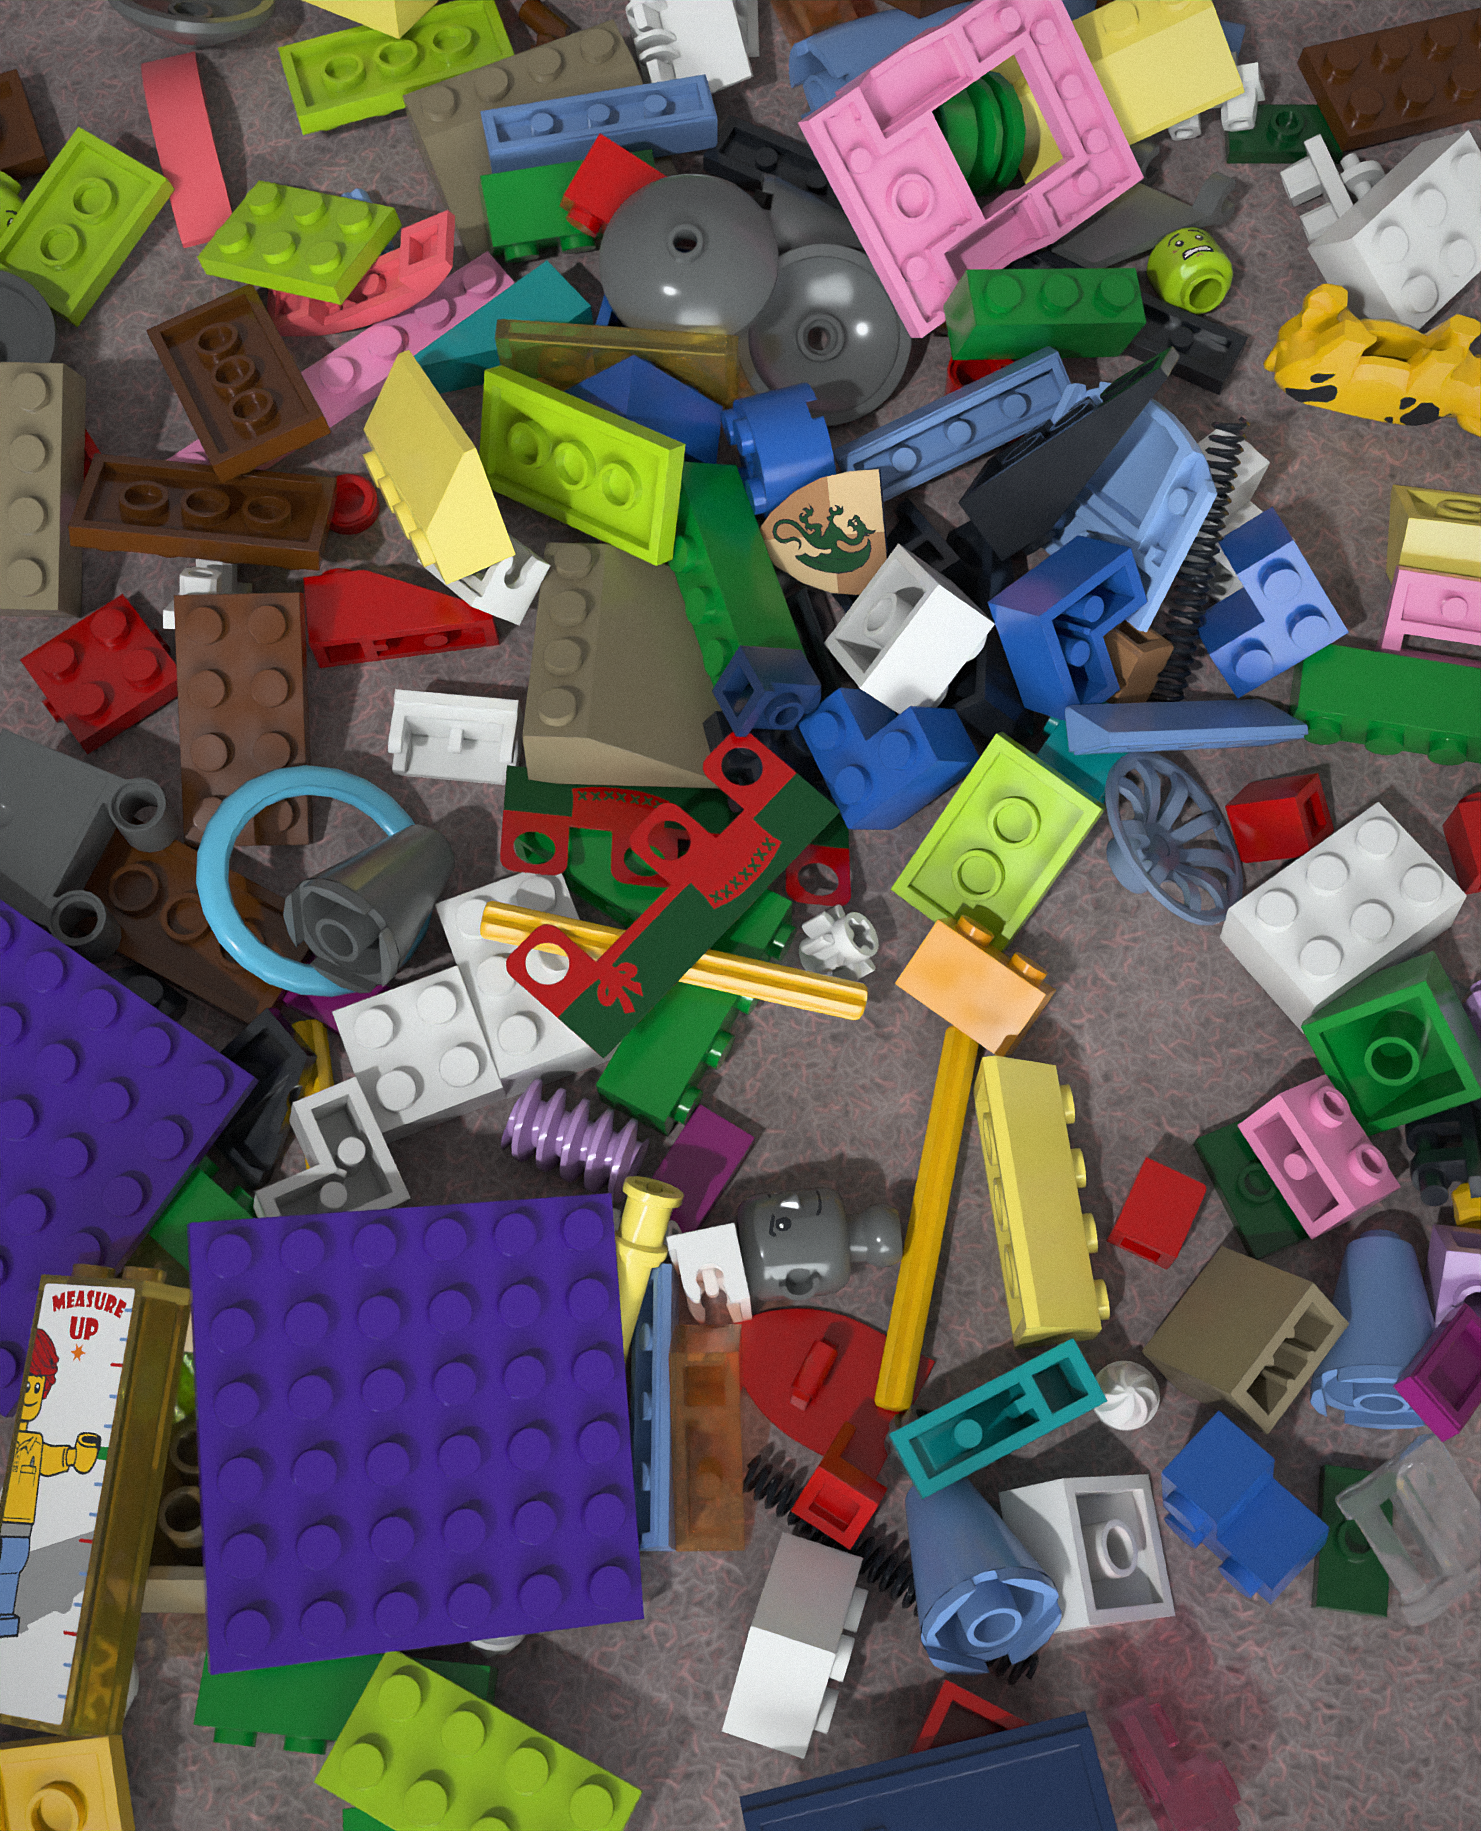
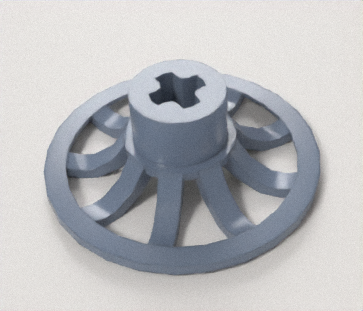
(1153, 852)

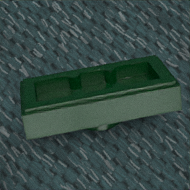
(1280, 136)
(1248, 1193)
(1346, 1568)

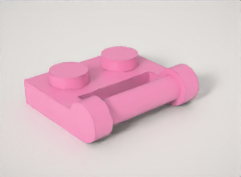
(1432, 607)

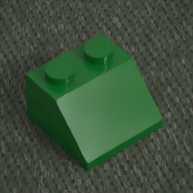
(1398, 1045)

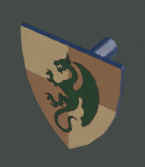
(831, 532)

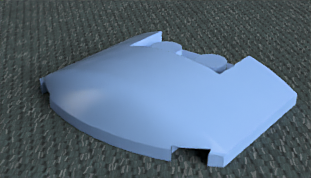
(1142, 496)

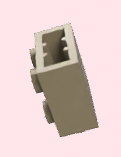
(1246, 1338)

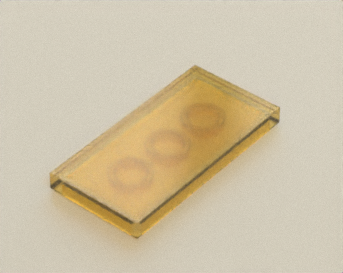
(574, 352)

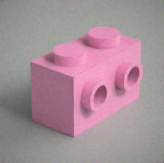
(1318, 1155)

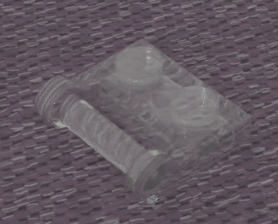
(1438, 1514)

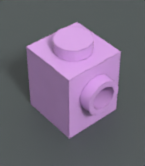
(1453, 1270)

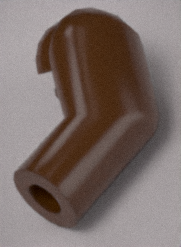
(543, 22)

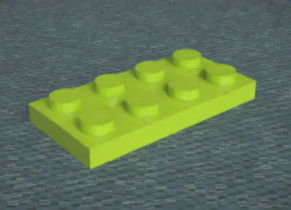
(368, 72)
(581, 464)
(448, 1760)

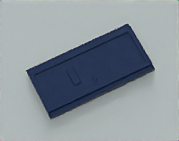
(1003, 1781)

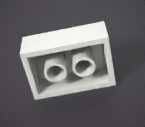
(1410, 235)
(1341, 914)
(517, 1028)

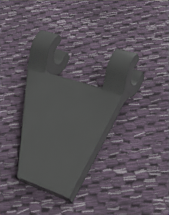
(1143, 217)

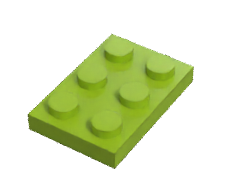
(81, 223)
(300, 241)
(999, 842)

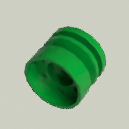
(985, 132)

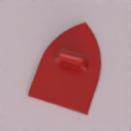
(817, 1372)

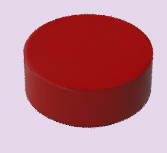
(355, 505)

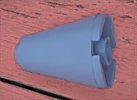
(1388, 1322)
(975, 1583)

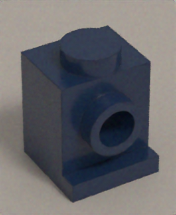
(778, 691)

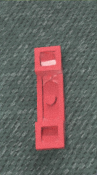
(186, 146)
(387, 288)

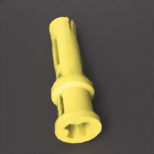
(641, 1243)

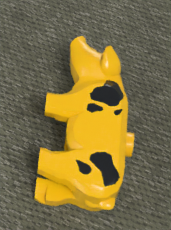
(1378, 365)

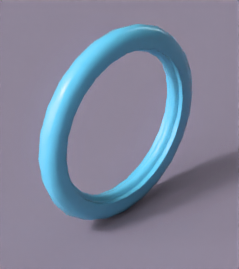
(217, 847)

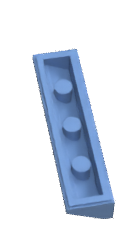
(657, 116)
(960, 424)
(1178, 726)
(652, 1412)

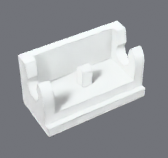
(503, 587)
(455, 736)
(710, 1262)

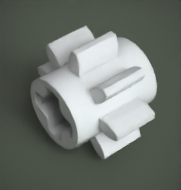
(839, 944)

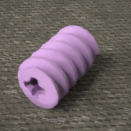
(573, 1141)

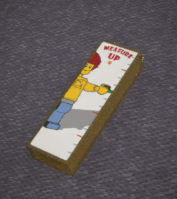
(85, 1494)

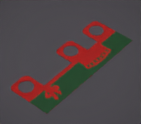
(621, 809)
(705, 897)

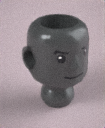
(805, 1242)

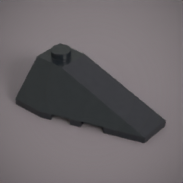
(1042, 472)
(985, 686)

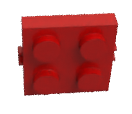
(104, 673)

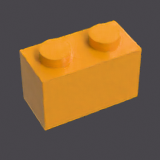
(977, 984)

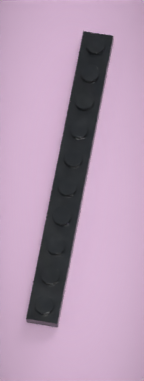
(1205, 348)

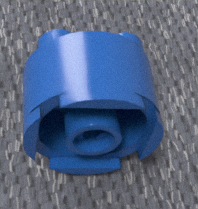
(778, 444)

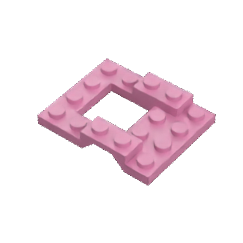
(904, 183)

